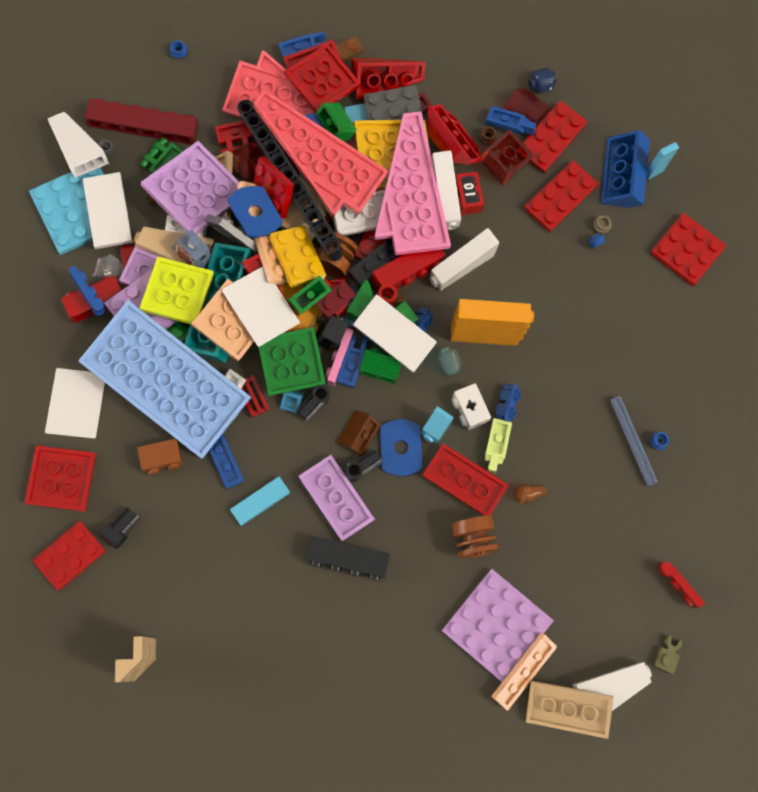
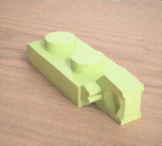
(497, 443)

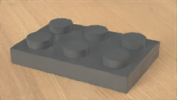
(392, 103)
(234, 234)

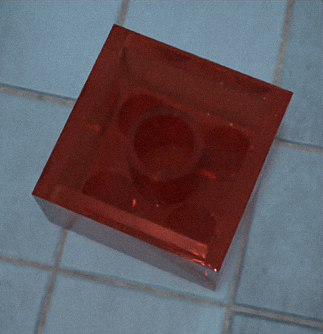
(506, 157)

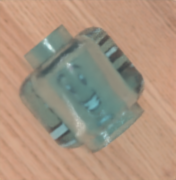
(449, 361)

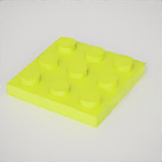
(176, 290)

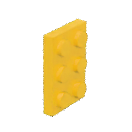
(297, 255)

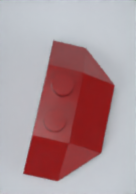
(451, 136)

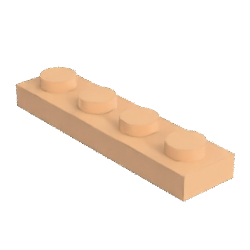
(524, 671)

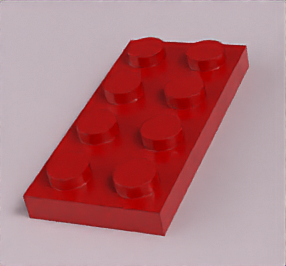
(554, 135)
(561, 196)
(465, 480)

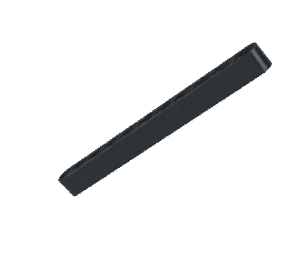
(260, 130)

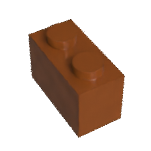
(160, 456)

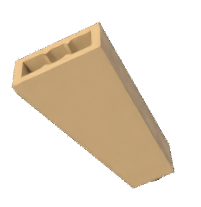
(161, 241)

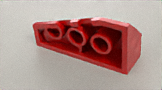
(385, 74)

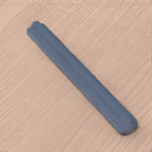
(634, 441)

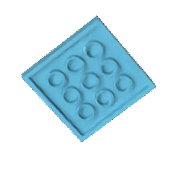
(65, 210)

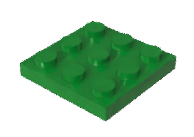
(292, 362)

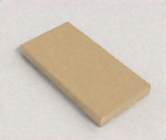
(569, 709)

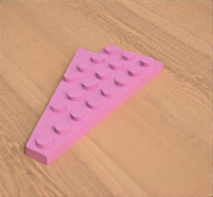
(412, 201)

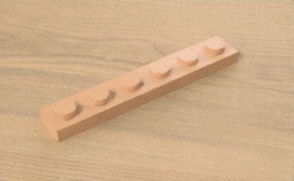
(267, 254)

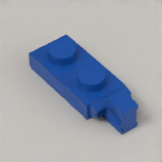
(510, 121)

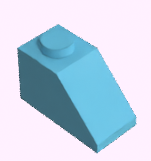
(436, 425)

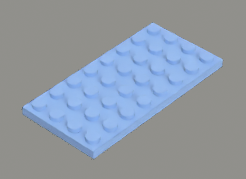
(164, 379)

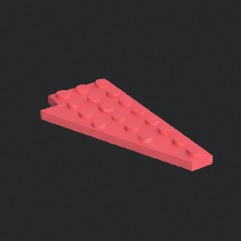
(267, 75)
(327, 163)

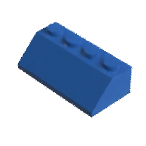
(625, 170)

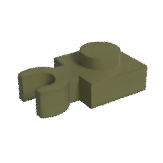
(667, 658)

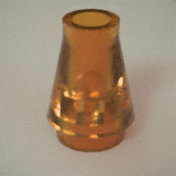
(529, 493)

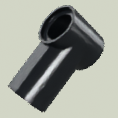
(312, 404)
(364, 465)
(117, 532)

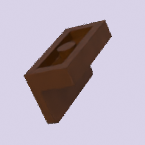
(359, 432)

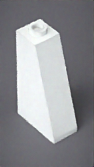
(77, 146)
(447, 187)
(464, 260)
(620, 683)

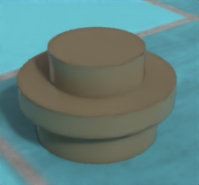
(602, 224)

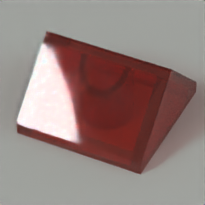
(528, 104)

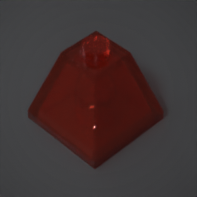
(245, 160)

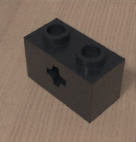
(331, 332)

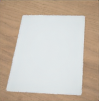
(260, 306)
(75, 403)

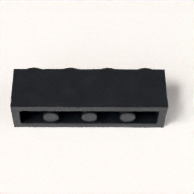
(348, 557)

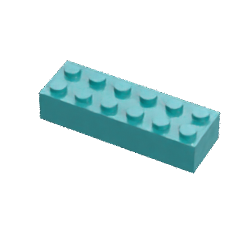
(226, 264)

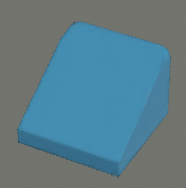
(291, 400)

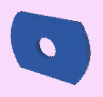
(253, 226)
(396, 463)

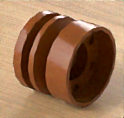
(339, 268)
(475, 536)

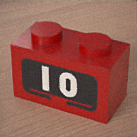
(469, 193)

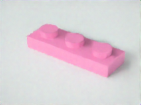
(338, 357)

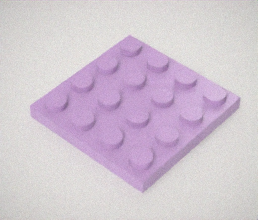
(192, 187)
(496, 625)

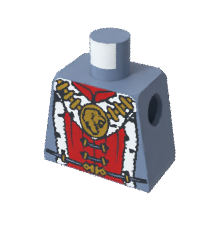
(192, 249)

